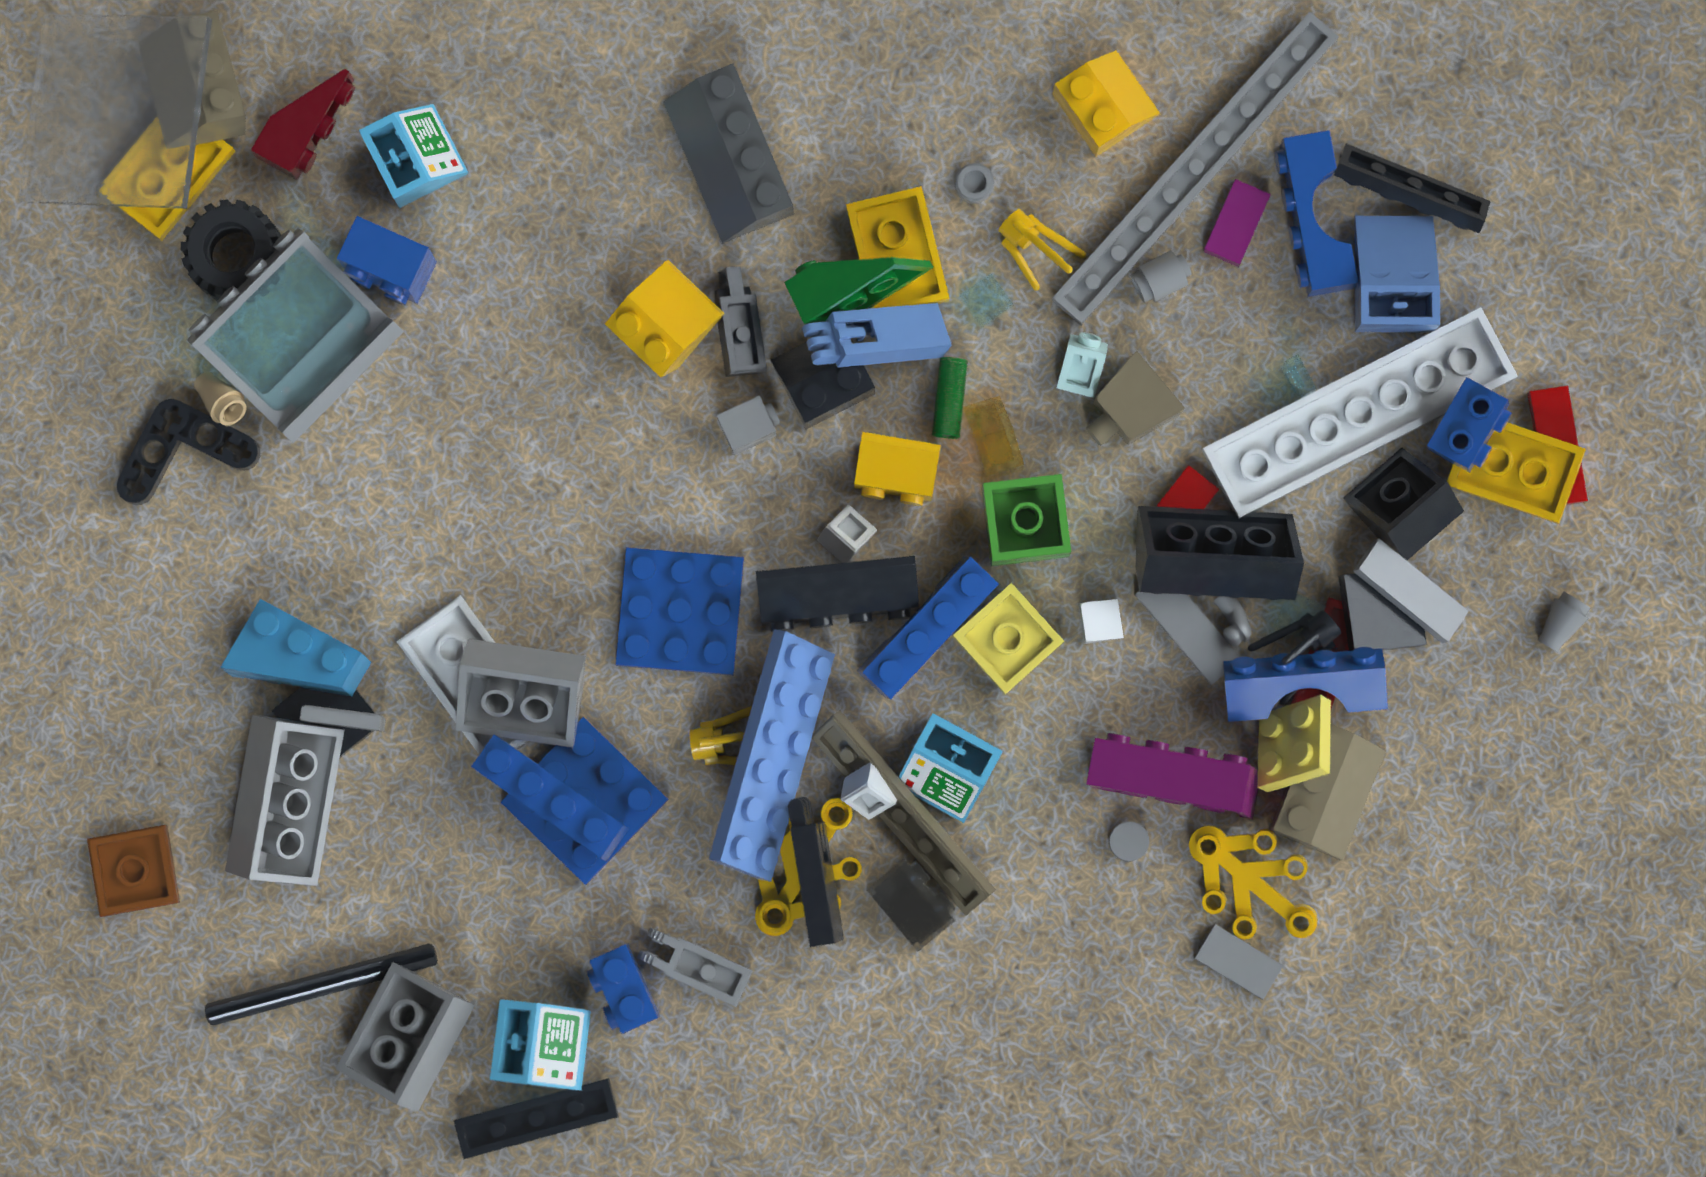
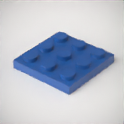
(679, 611)
(605, 779)

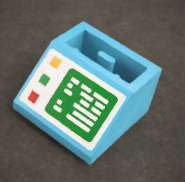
(413, 153)
(949, 767)
(540, 1045)

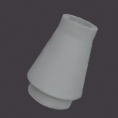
(1563, 621)

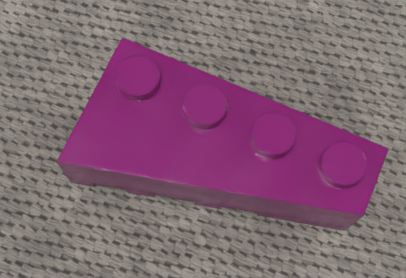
(1174, 775)

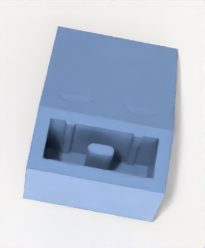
(1396, 274)

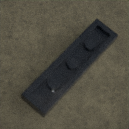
(1412, 188)
(536, 1118)

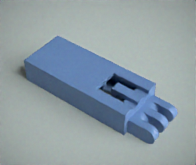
(899, 332)

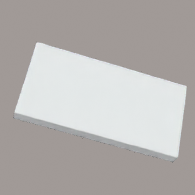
(437, 651)

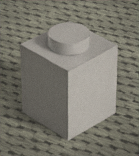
(748, 424)

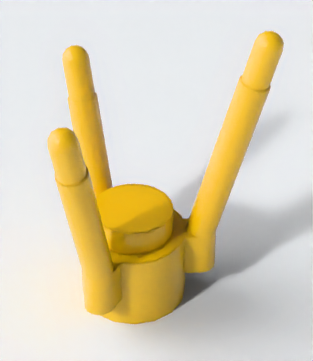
(1023, 231)
(708, 742)

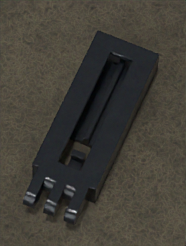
(815, 875)

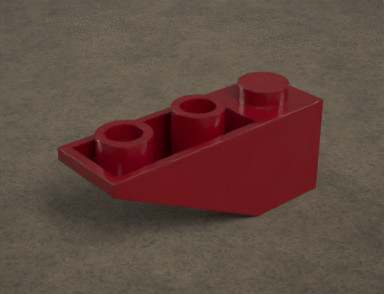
(296, 129)

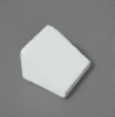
(846, 534)
(1100, 621)
(867, 792)

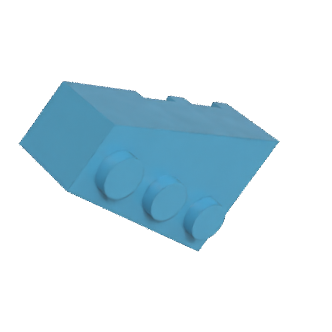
(293, 653)

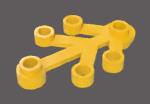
(1247, 878)
(792, 887)

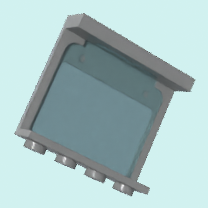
(293, 334)

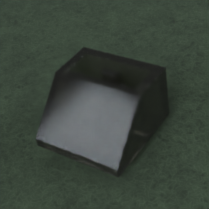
(912, 904)

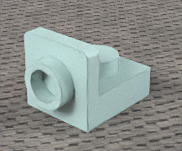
(1082, 364)

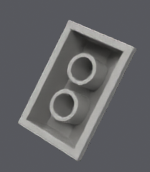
(520, 692)
(405, 1037)

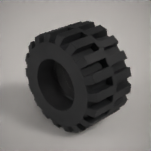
(210, 229)

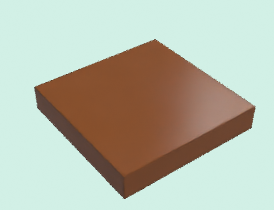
(133, 870)

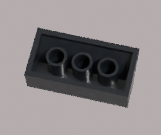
(1217, 553)
(838, 591)

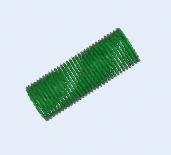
(940, 398)

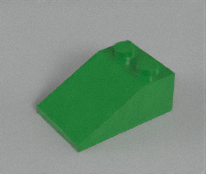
(849, 284)

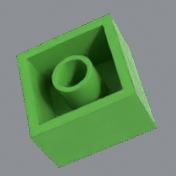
(1026, 520)

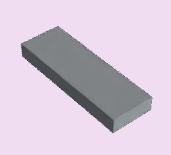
(1410, 591)
(1190, 632)

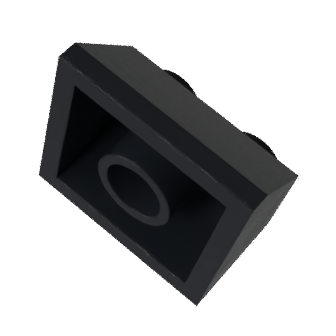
(820, 389)
(1404, 503)

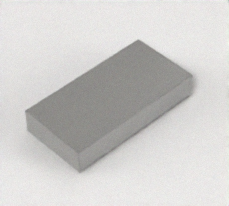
(343, 718)
(1238, 961)

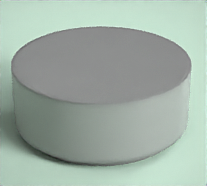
(974, 183)
(1129, 841)

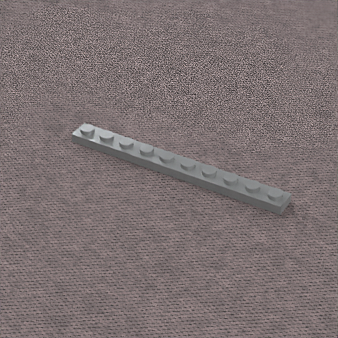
(1195, 168)

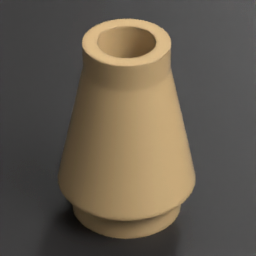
(221, 400)

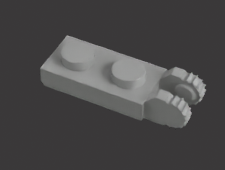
(700, 968)

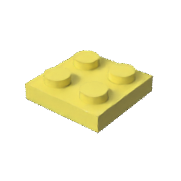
(1008, 638)
(1294, 744)

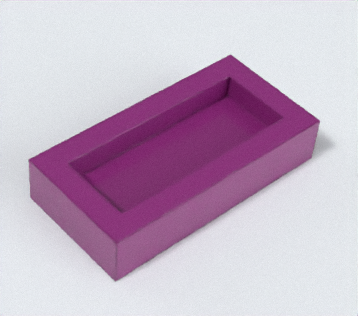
(1237, 223)

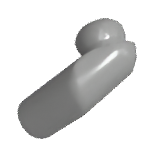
(1237, 618)

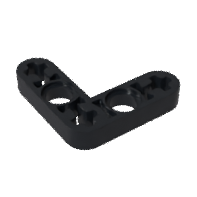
(186, 433)

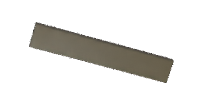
(908, 817)

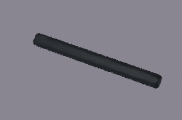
(317, 985)

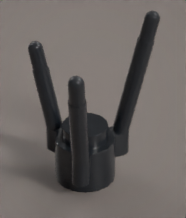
(1317, 633)

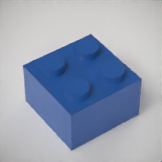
(387, 261)

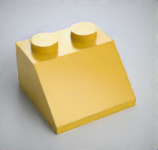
(1104, 101)
(664, 319)
(896, 468)

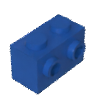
(1469, 425)
(624, 989)

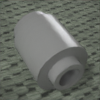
(1161, 276)

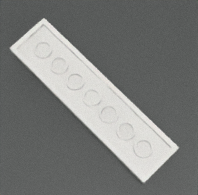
(1356, 413)

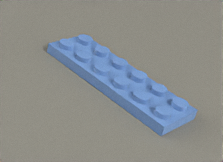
(772, 755)

